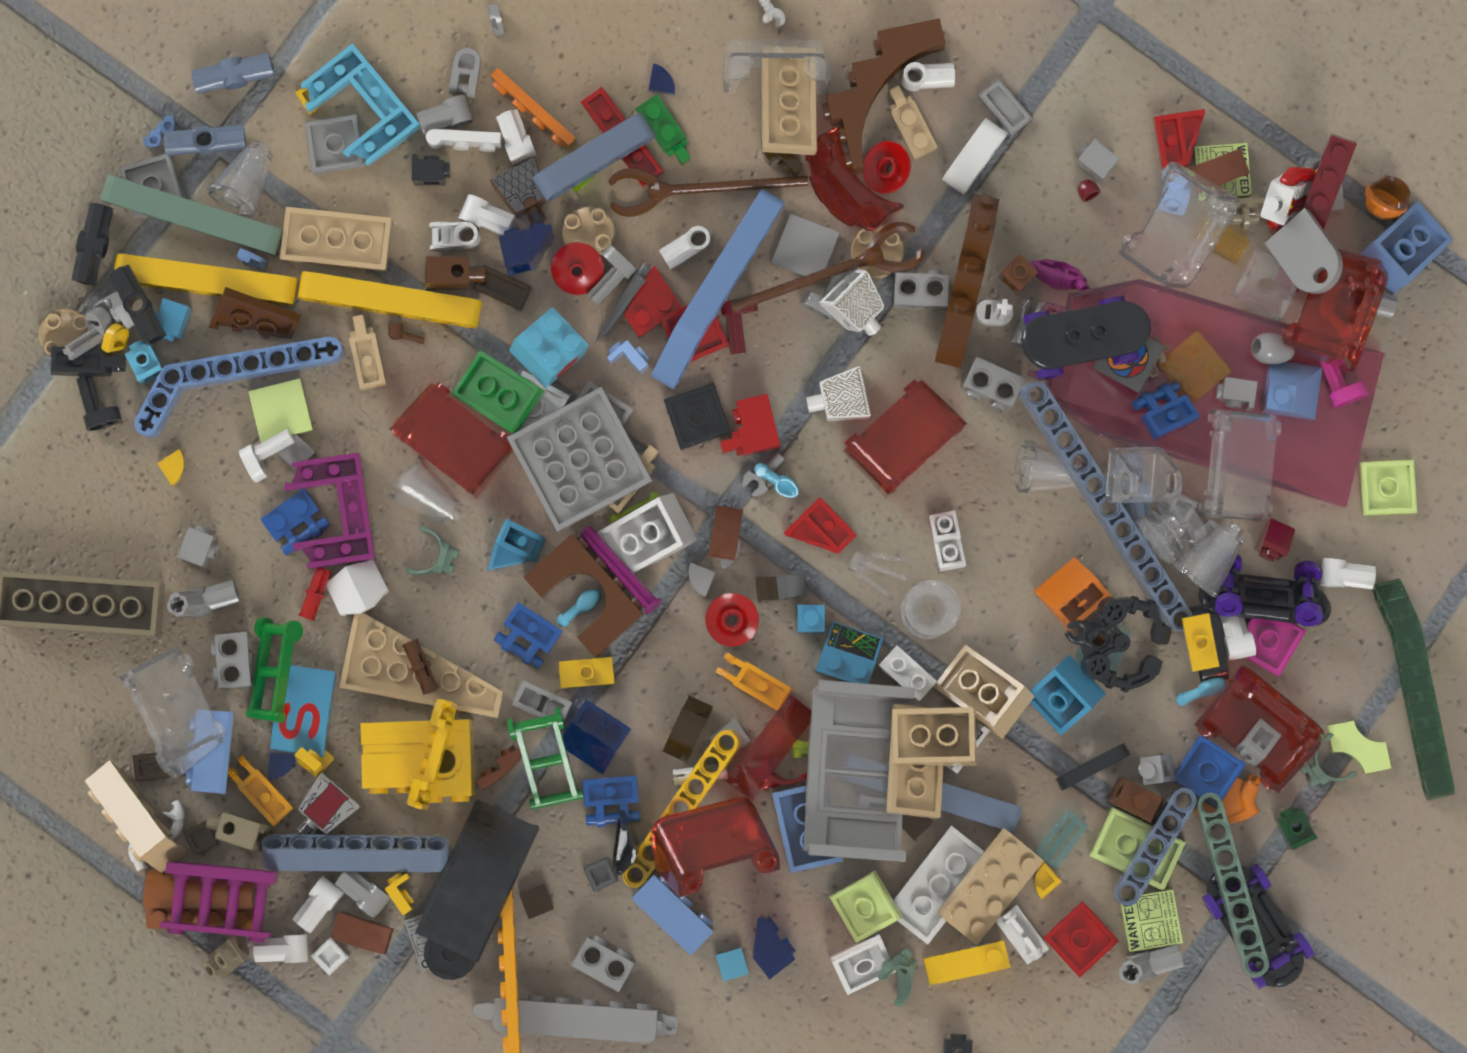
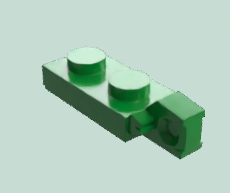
(667, 131)

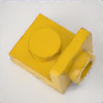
(313, 762)
(401, 898)

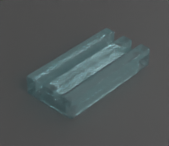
(1047, 857)

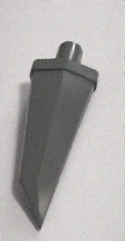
(634, 284)

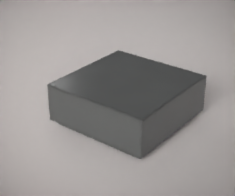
(600, 874)

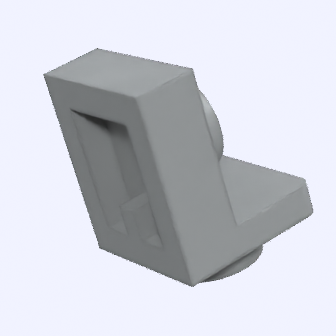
(114, 307)
(1257, 743)

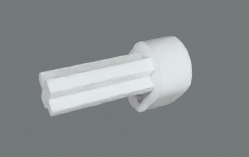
(1000, 312)
(253, 456)

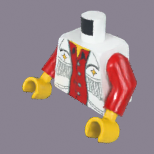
(1286, 197)

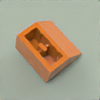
(1071, 593)

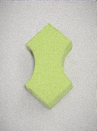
(1369, 754)

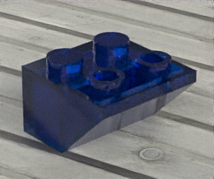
(525, 248)
(595, 736)
(769, 950)

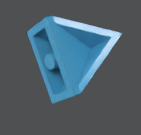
(515, 546)

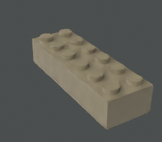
(81, 604)

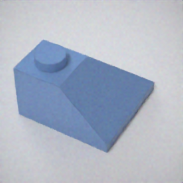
(1292, 390)

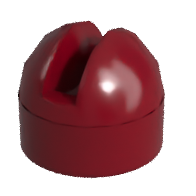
(1088, 190)

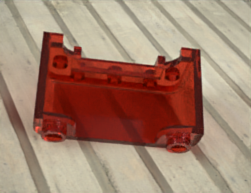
(1339, 321)
(904, 437)
(452, 439)
(1242, 704)
(710, 839)

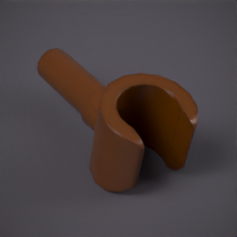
(395, 332)

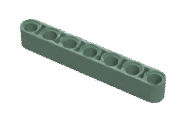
(191, 214)
(1229, 898)

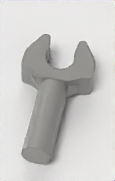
(773, 464)

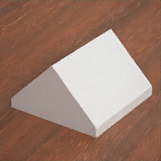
(860, 963)

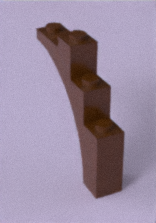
(897, 49)
(967, 280)

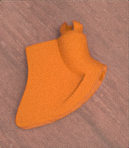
(1239, 800)

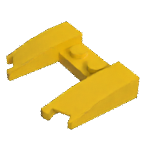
(422, 790)

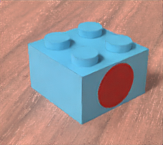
(549, 347)

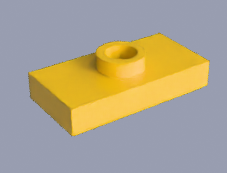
(1200, 642)
(586, 672)

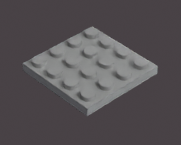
(579, 459)

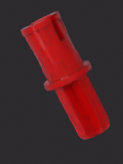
(315, 593)

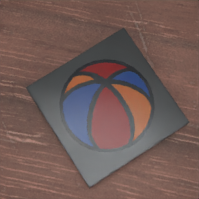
(1136, 373)

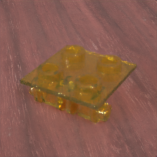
(1195, 366)

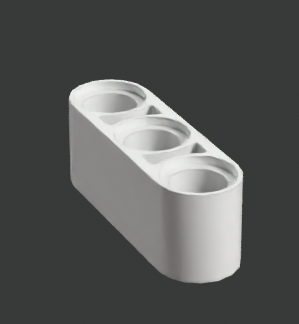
(974, 156)

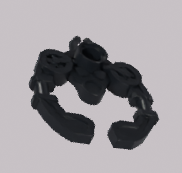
(1111, 640)

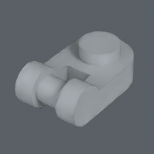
(467, 64)

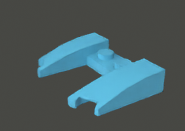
(352, 68)

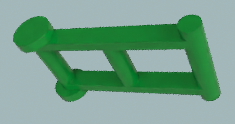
(264, 629)
(557, 721)

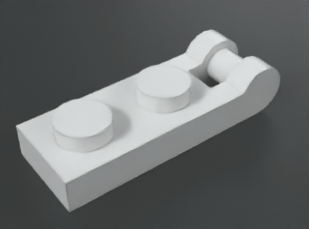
(464, 139)

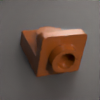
(1018, 274)

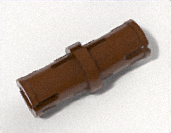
(420, 666)

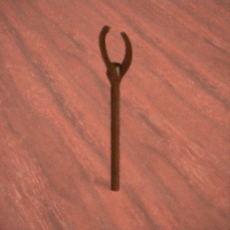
(660, 190)
(870, 257)

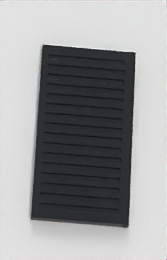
(477, 880)

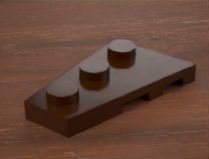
(248, 312)

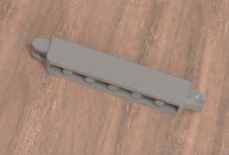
(582, 1020)

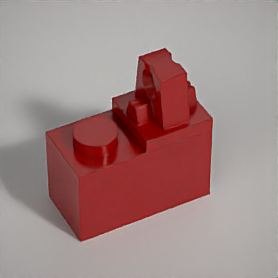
(757, 430)

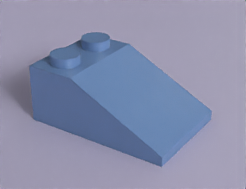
(1408, 246)

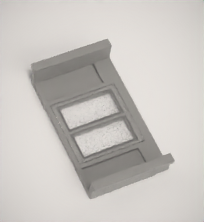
(851, 772)

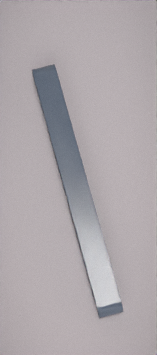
(1096, 498)

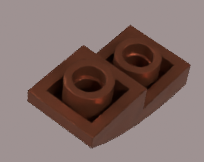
(1223, 168)
(725, 533)
(507, 762)
(362, 933)

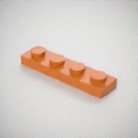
(524, 102)

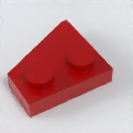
(1177, 136)
(649, 303)

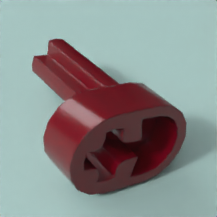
(735, 326)

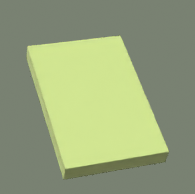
(1121, 839)

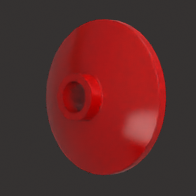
(877, 164)
(578, 255)
(732, 605)

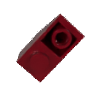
(1274, 540)

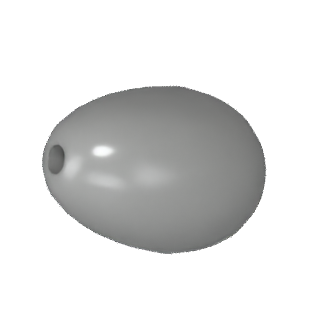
(1269, 349)

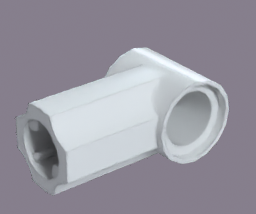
(931, 76)
(517, 141)
(486, 216)
(683, 248)
(1339, 573)
(1237, 639)
(321, 900)
(287, 949)

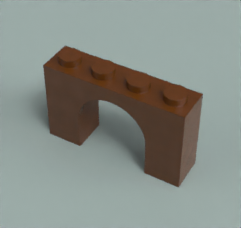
(573, 559)

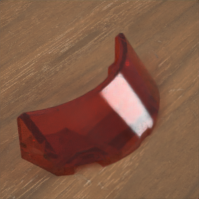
(842, 191)
(770, 747)

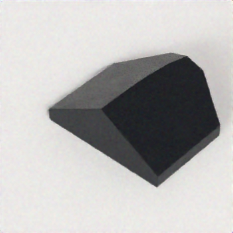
(625, 844)

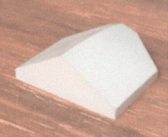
(357, 588)

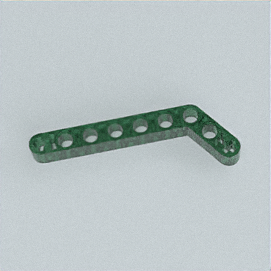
(1416, 688)

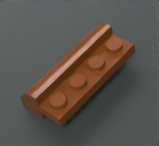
(159, 900)

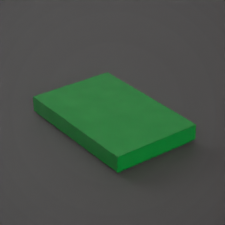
(497, 392)

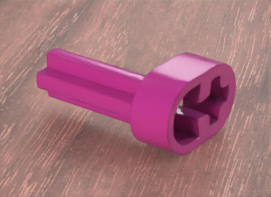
(1341, 393)

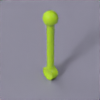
(615, 517)

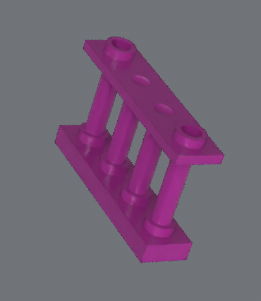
(208, 875)

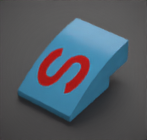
(307, 711)

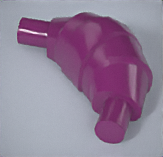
(1060, 275)

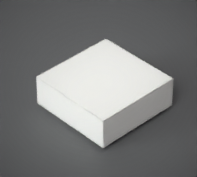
(330, 956)

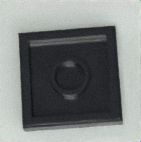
(697, 416)

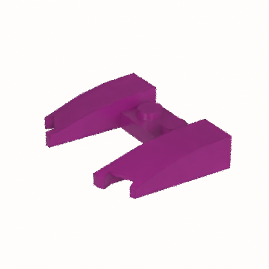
(347, 474)

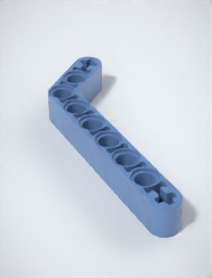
(716, 288)
(239, 372)

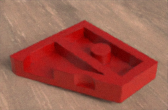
(822, 528)

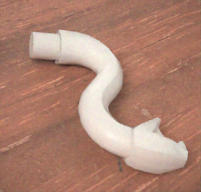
(177, 816)

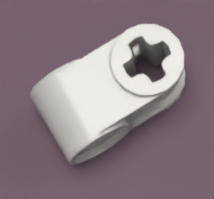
(447, 236)

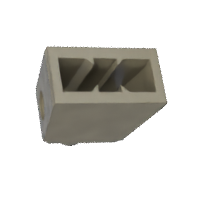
(239, 830)

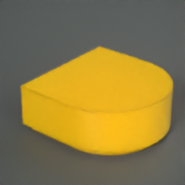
(115, 338)

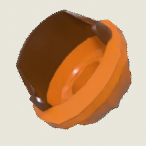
(1387, 198)

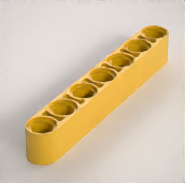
(209, 279)
(389, 299)
(688, 796)

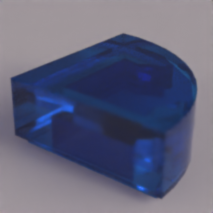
(661, 81)
(280, 765)

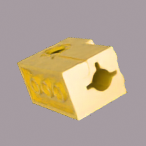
(396, 752)

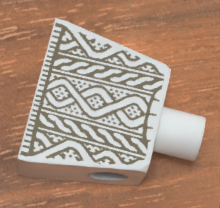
(855, 302)
(841, 397)

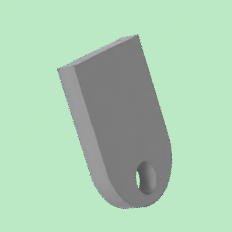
(1305, 251)

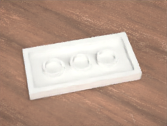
(935, 882)

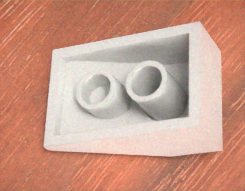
(649, 533)

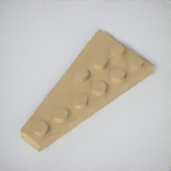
(380, 666)

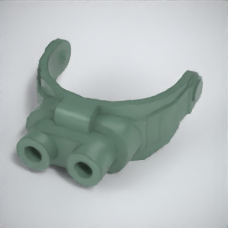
(444, 562)
(1314, 772)
(905, 971)

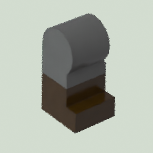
(780, 587)

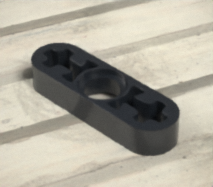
(1092, 766)

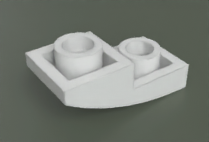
(947, 541)

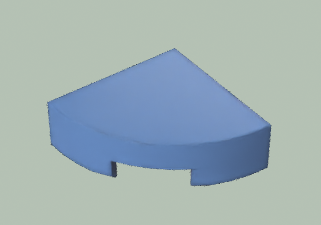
(252, 259)

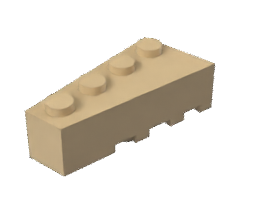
(133, 817)

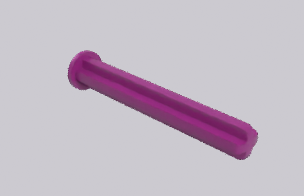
(620, 570)

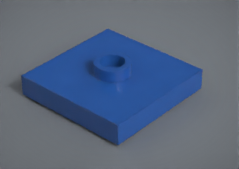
(1208, 770)

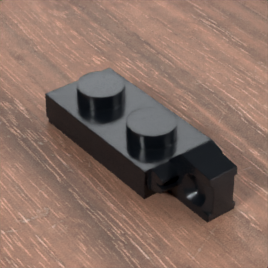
(91, 363)

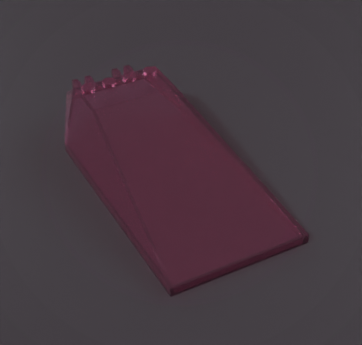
(1310, 455)

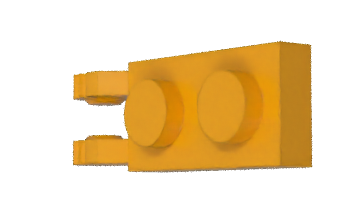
(756, 683)
(261, 792)

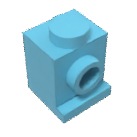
(148, 370)

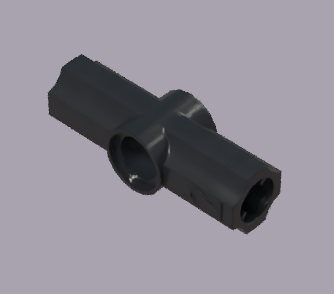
(92, 244)
(145, 318)

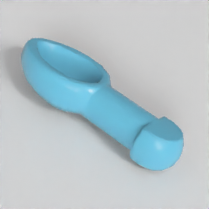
(783, 484)
(585, 603)
(1206, 688)

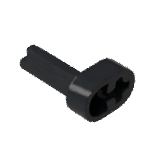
(95, 416)

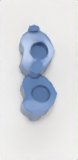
(155, 138)

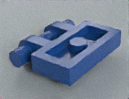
(1168, 417)
(292, 514)
(532, 628)
(610, 792)

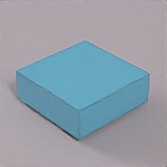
(732, 964)

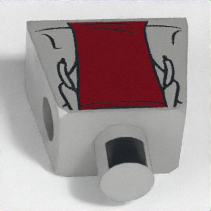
(326, 806)

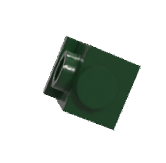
(1295, 839)

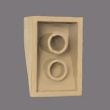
(982, 685)
(934, 736)

